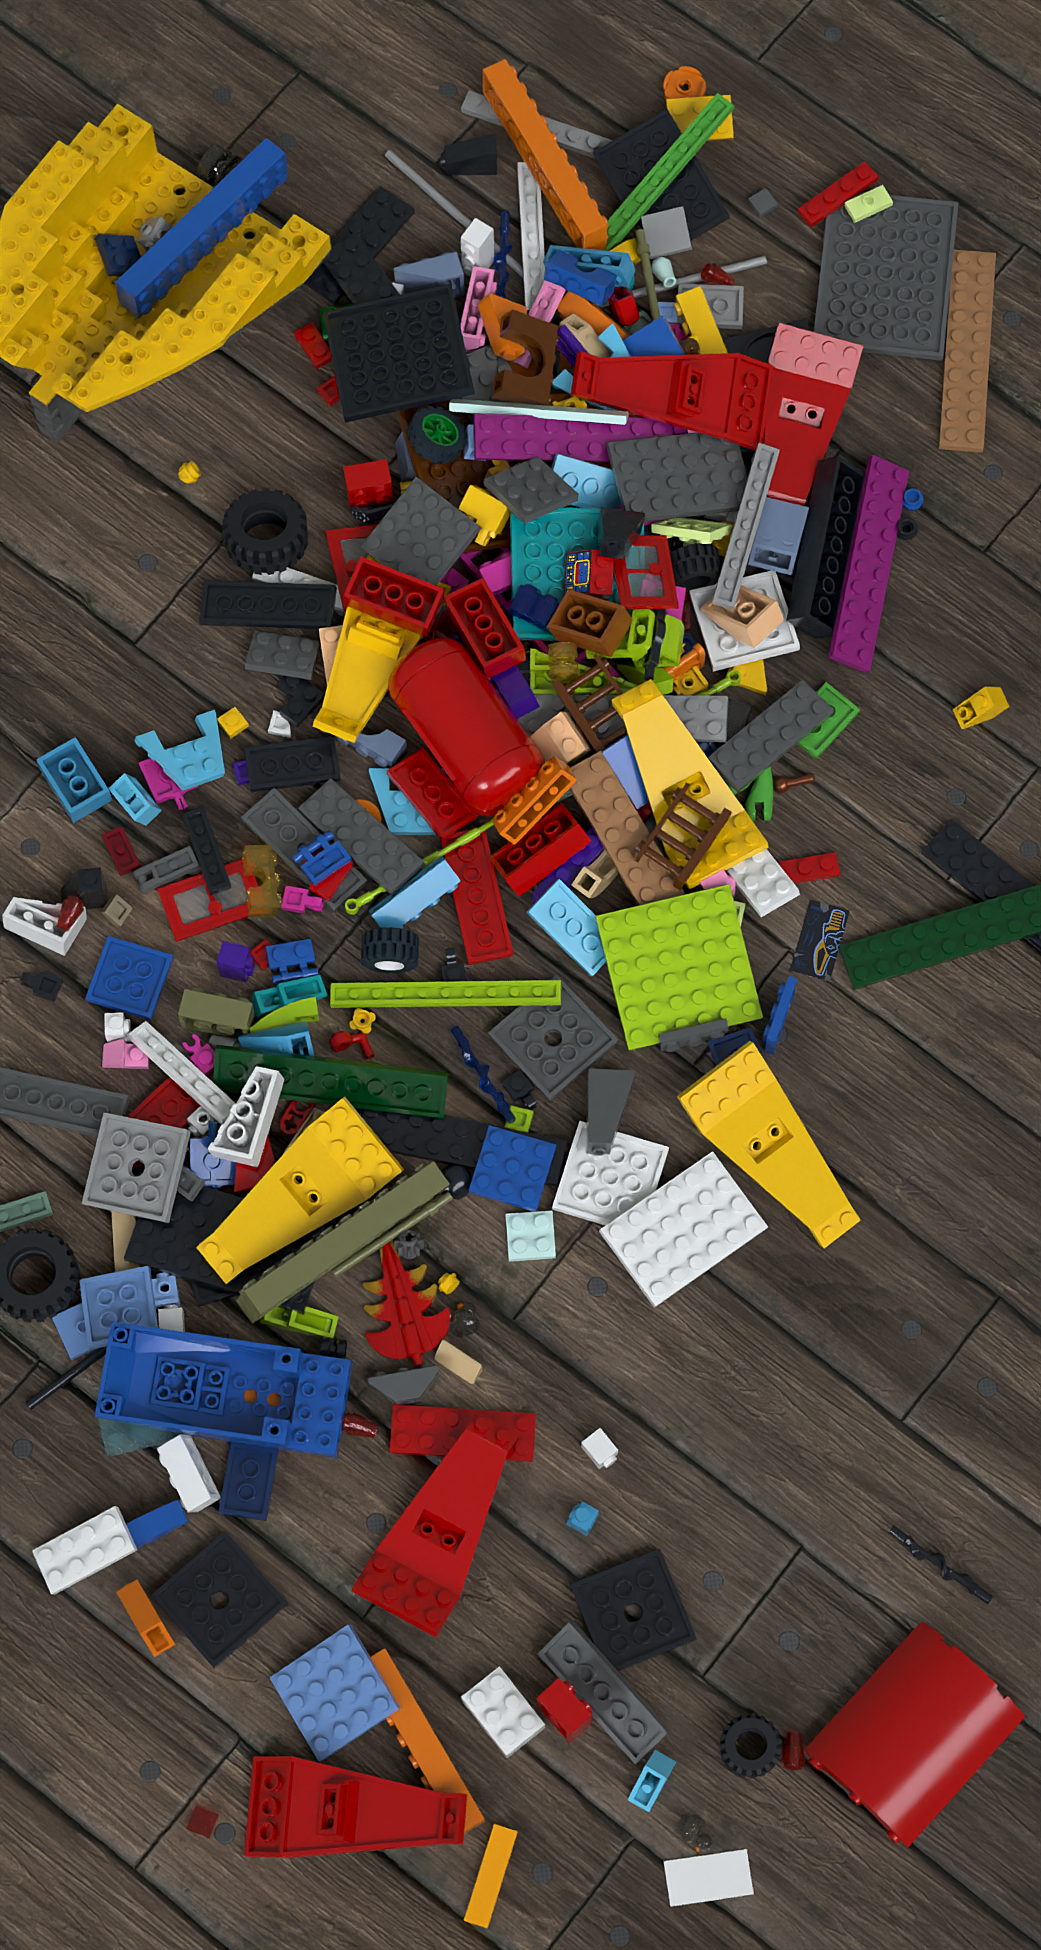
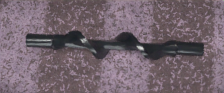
(939, 1560)

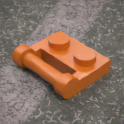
(693, 658)

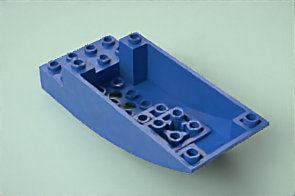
(200, 1383)

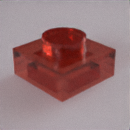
(202, 1822)

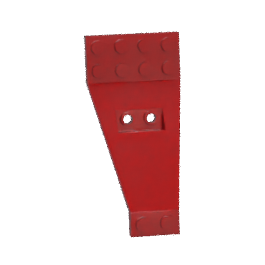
(814, 375)
(725, 398)
(416, 1570)
(298, 1815)

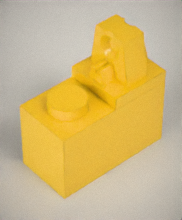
(488, 511)

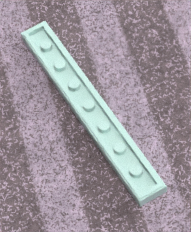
(539, 411)

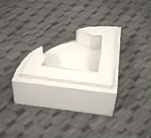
(279, 725)

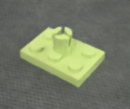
(691, 530)

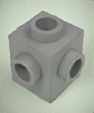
(152, 231)

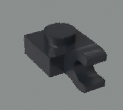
(453, 971)
(44, 986)
(520, 1088)

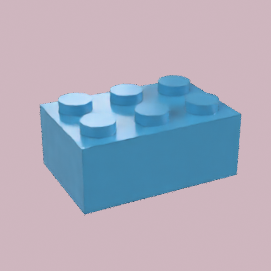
(74, 780)

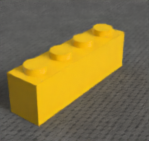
(699, 320)

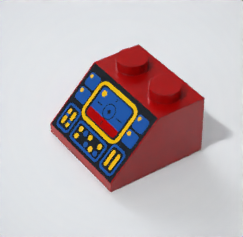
(588, 574)

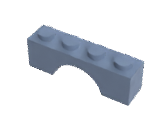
(384, 747)

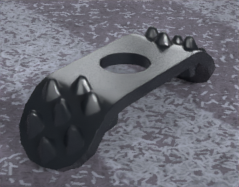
(366, 515)

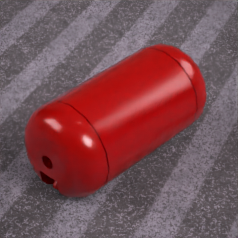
(465, 723)

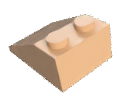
(750, 619)
(563, 739)

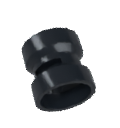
(333, 1348)

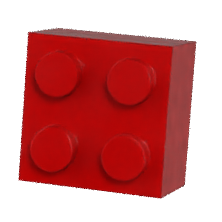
(368, 484)

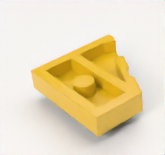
(751, 676)

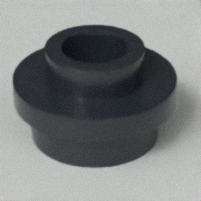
(911, 525)

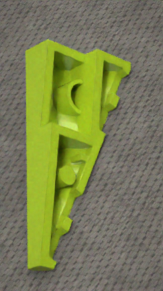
(541, 682)

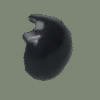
(459, 1180)

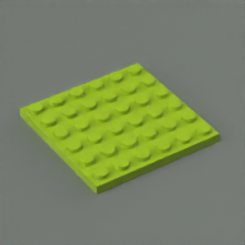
(678, 965)

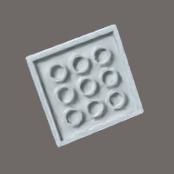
(724, 649)
(610, 1183)

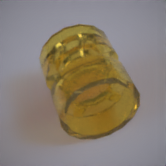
(559, 654)

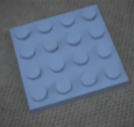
(335, 1693)

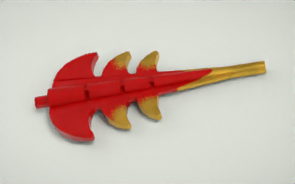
(409, 1331)

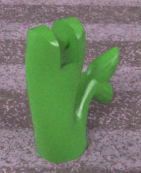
(759, 795)

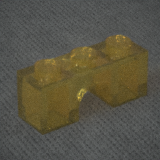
(260, 862)

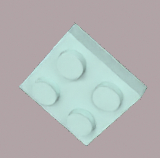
(530, 1236)

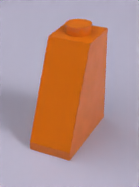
(492, 310)
(145, 1618)

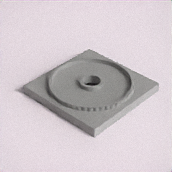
(117, 1148)

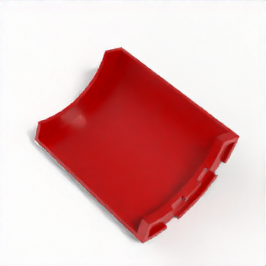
(915, 1733)

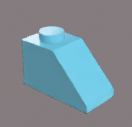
(651, 1780)

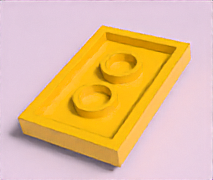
(687, 109)

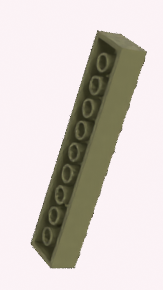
(339, 1244)

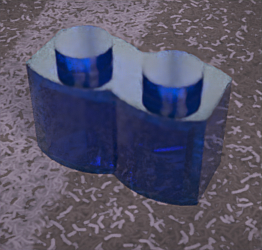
(533, 606)

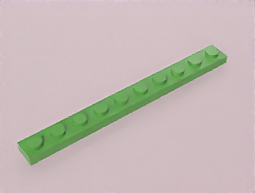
(667, 169)

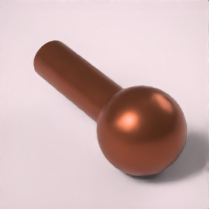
(782, 784)

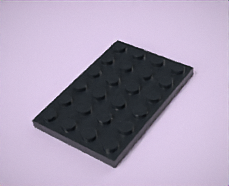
(638, 151)

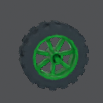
(440, 426)

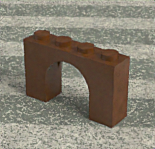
(540, 340)

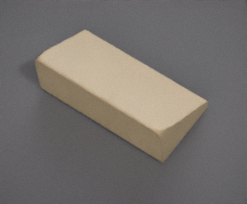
(458, 1362)

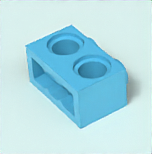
(135, 799)

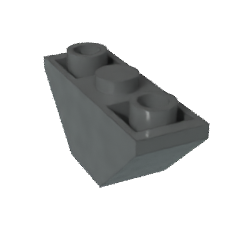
(405, 1385)

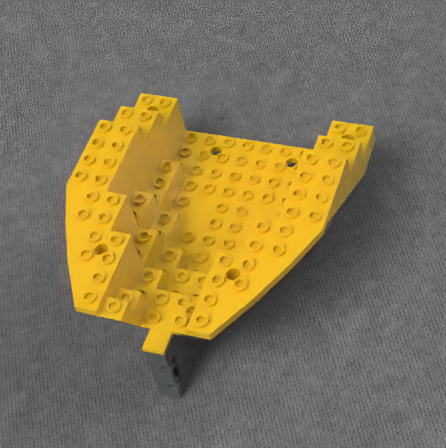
(64, 308)

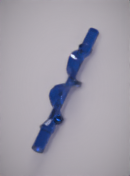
(500, 257)
(485, 1083)

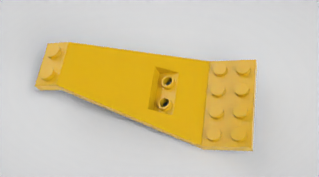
(361, 670)
(668, 760)
(741, 1106)
(338, 1163)

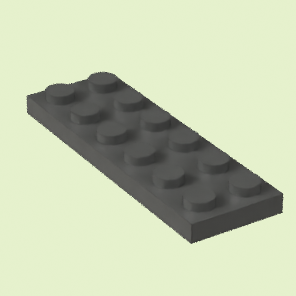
(770, 736)
(287, 830)
(362, 836)
(57, 1102)
(611, 1697)

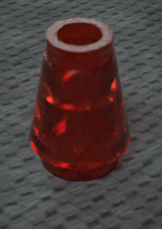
(714, 275)
(69, 913)
(359, 1426)
(793, 1752)

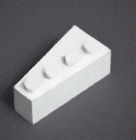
(247, 1126)

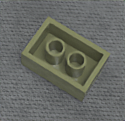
(215, 1014)

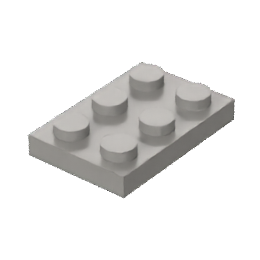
(723, 301)

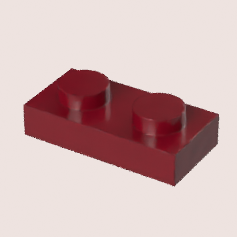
(121, 851)

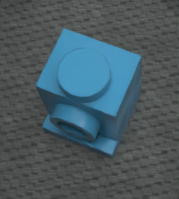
(582, 1518)

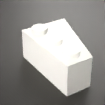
(38, 923)

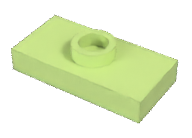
(868, 203)

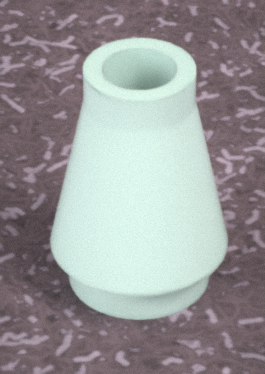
(663, 271)

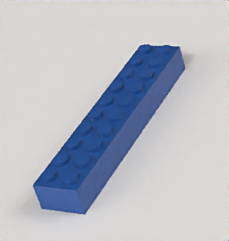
(202, 228)

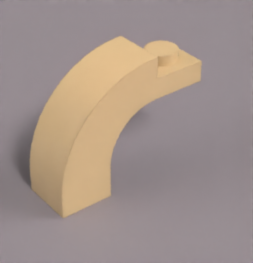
(596, 877)

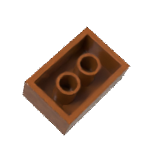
(590, 623)

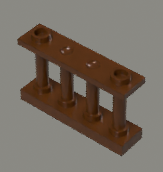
(578, 708)
(704, 837)

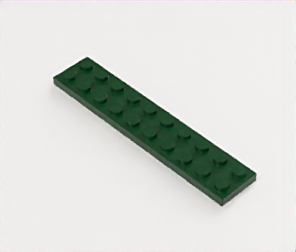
(943, 938)
(330, 1080)

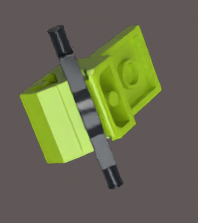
(650, 641)

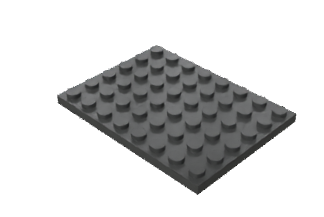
(889, 277)

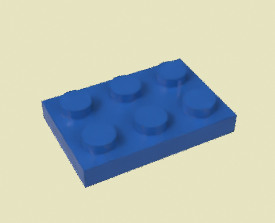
(779, 1014)

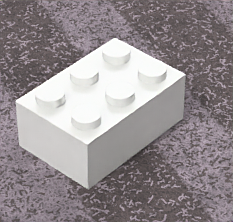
(503, 1712)

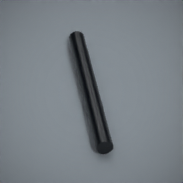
(66, 1377)

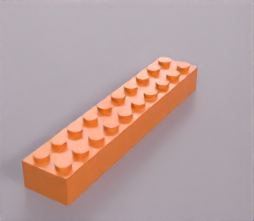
(544, 157)

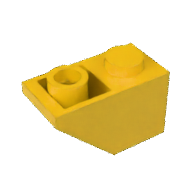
(981, 707)

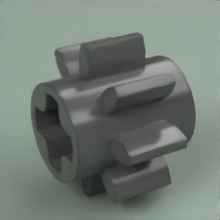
(409, 1244)

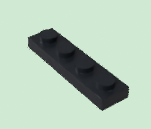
(206, 851)

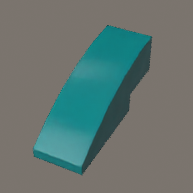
(285, 993)

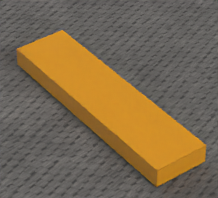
(490, 1876)

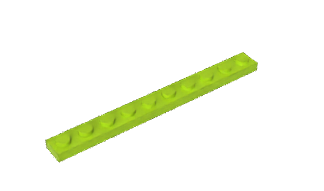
(445, 994)

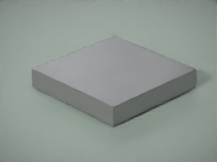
(666, 232)

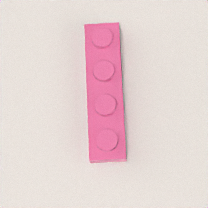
(543, 309)

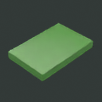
(829, 730)

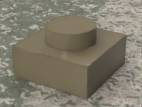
(116, 910)

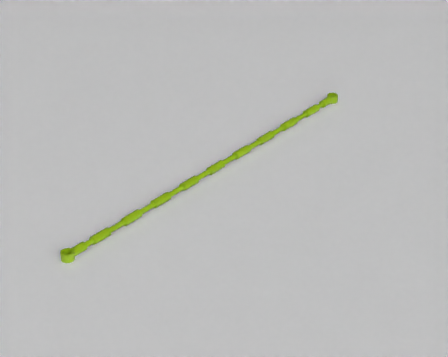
(472, 834)

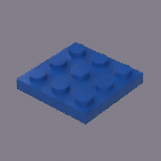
(129, 978)
(512, 1168)

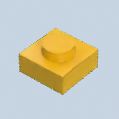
(232, 722)

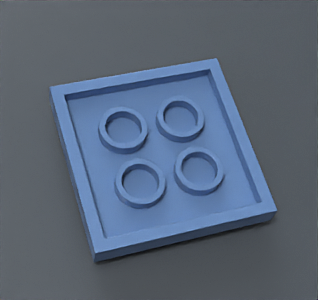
(118, 1298)

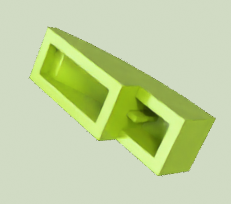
(635, 675)
(289, 1014)
(311, 1323)

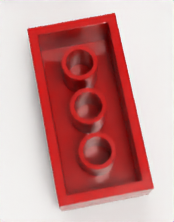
(393, 596)
(484, 628)
(540, 850)

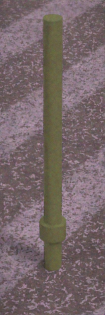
(643, 253)
(429, 1209)

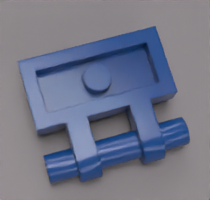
(326, 862)
(289, 955)

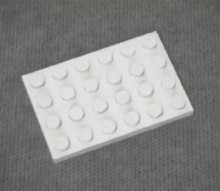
(683, 1229)

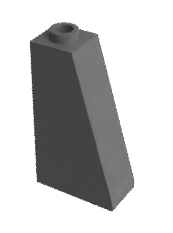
(606, 1102)

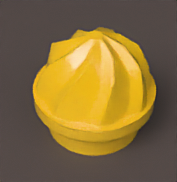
(189, 472)

